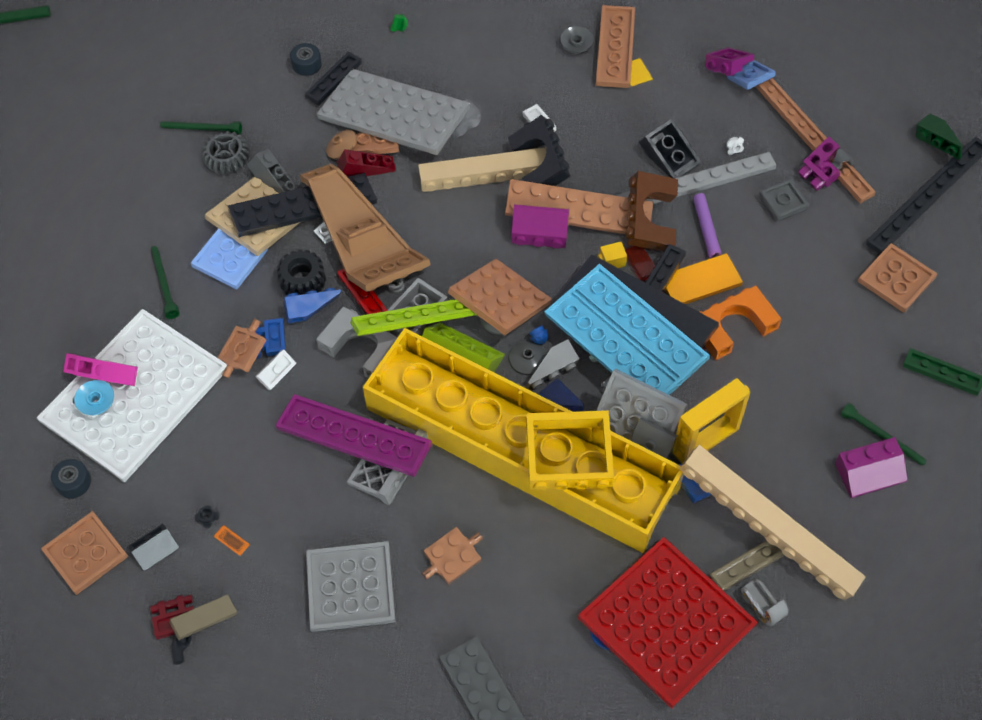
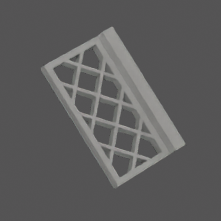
(393, 479)

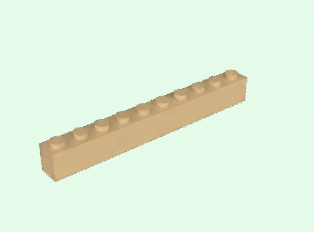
(772, 523)

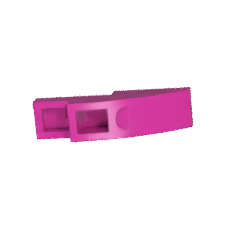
(100, 369)

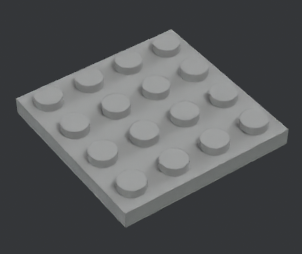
(631, 399)
(350, 586)

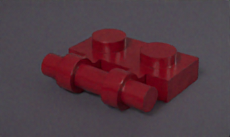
(161, 623)

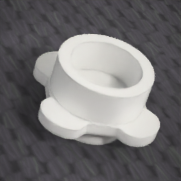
(735, 145)

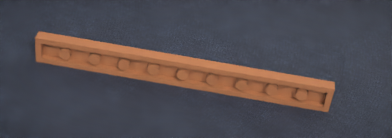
(812, 136)

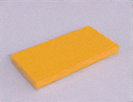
(704, 279)

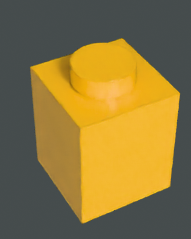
(614, 254)

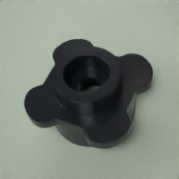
(203, 512)

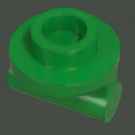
(399, 23)

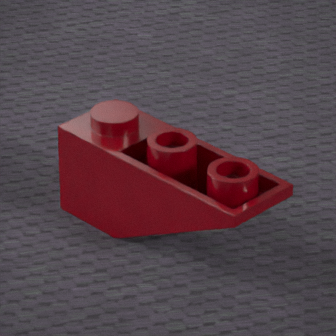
(359, 162)

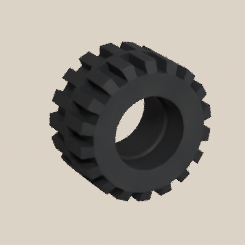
(297, 263)

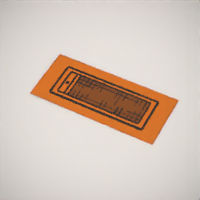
(231, 540)

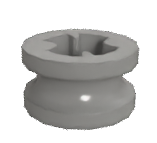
(396, 289)

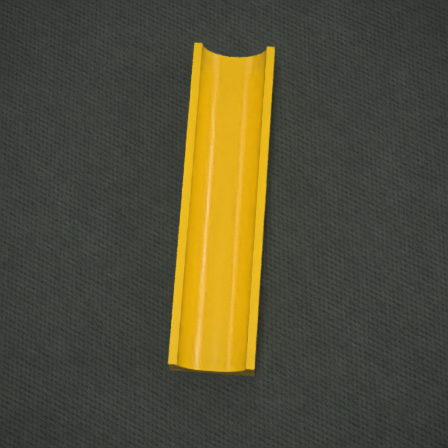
(486, 424)

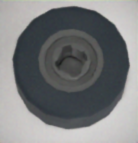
(305, 59)
(71, 478)

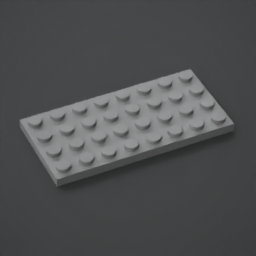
(394, 111)

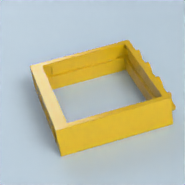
(729, 399)
(567, 420)

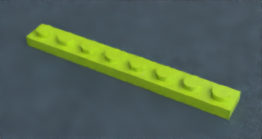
(409, 317)

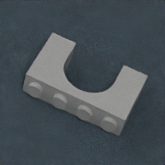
(341, 331)

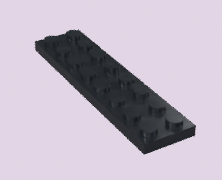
(285, 208)

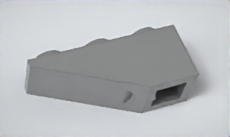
(558, 359)

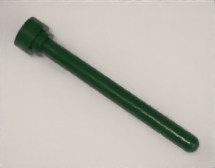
(235, 127)
(171, 310)
(851, 413)

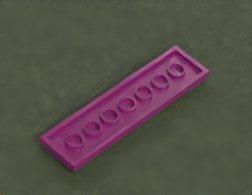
(354, 435)

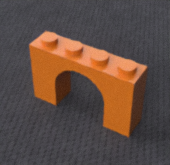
(748, 303)

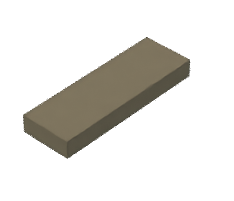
(203, 617)

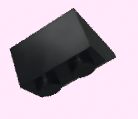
(670, 150)

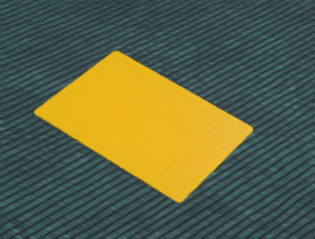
(639, 73)

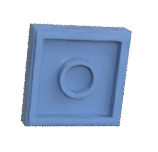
(752, 75)

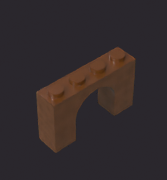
(641, 230)

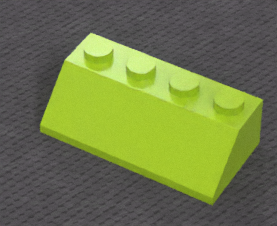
(464, 346)

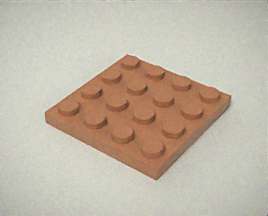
(500, 296)

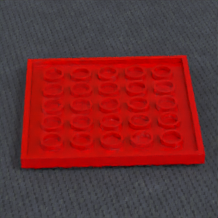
(667, 621)

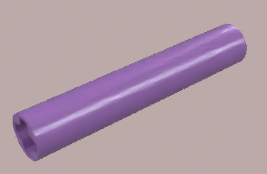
(706, 225)

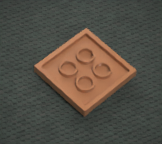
(897, 277)
(84, 552)

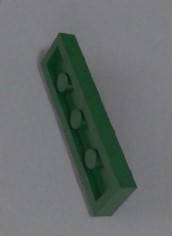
(943, 372)

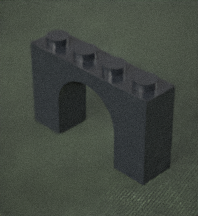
(539, 133)

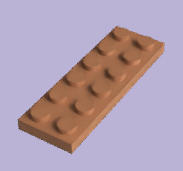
(615, 46)

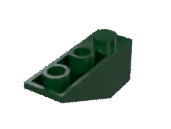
(939, 135)

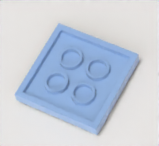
(226, 260)

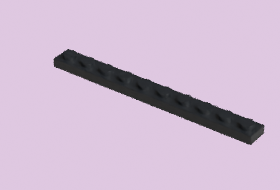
(925, 197)

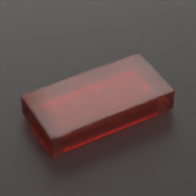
(640, 262)

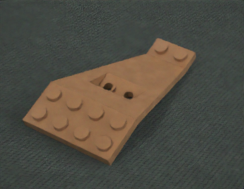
(363, 239)

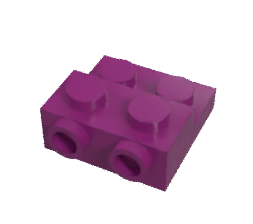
(728, 60)

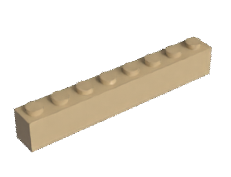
(479, 169)

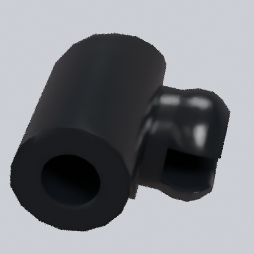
(178, 647)

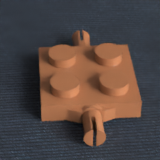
(242, 348)
(452, 555)

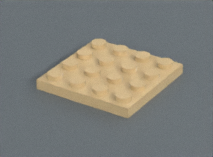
(257, 242)

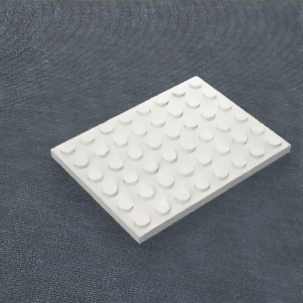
(168, 384)

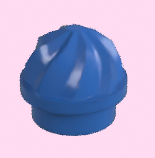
(539, 335)

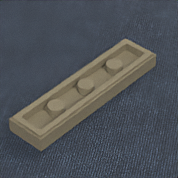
(746, 565)

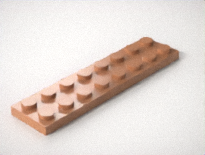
(585, 207)

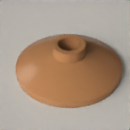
(342, 140)

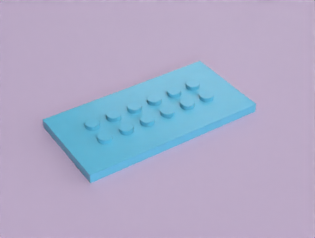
(626, 332)

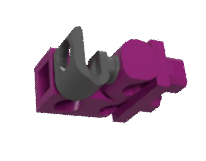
(819, 164)

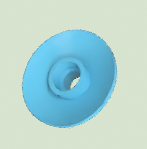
(91, 391)

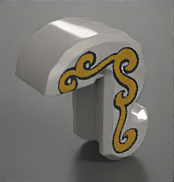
(764, 603)

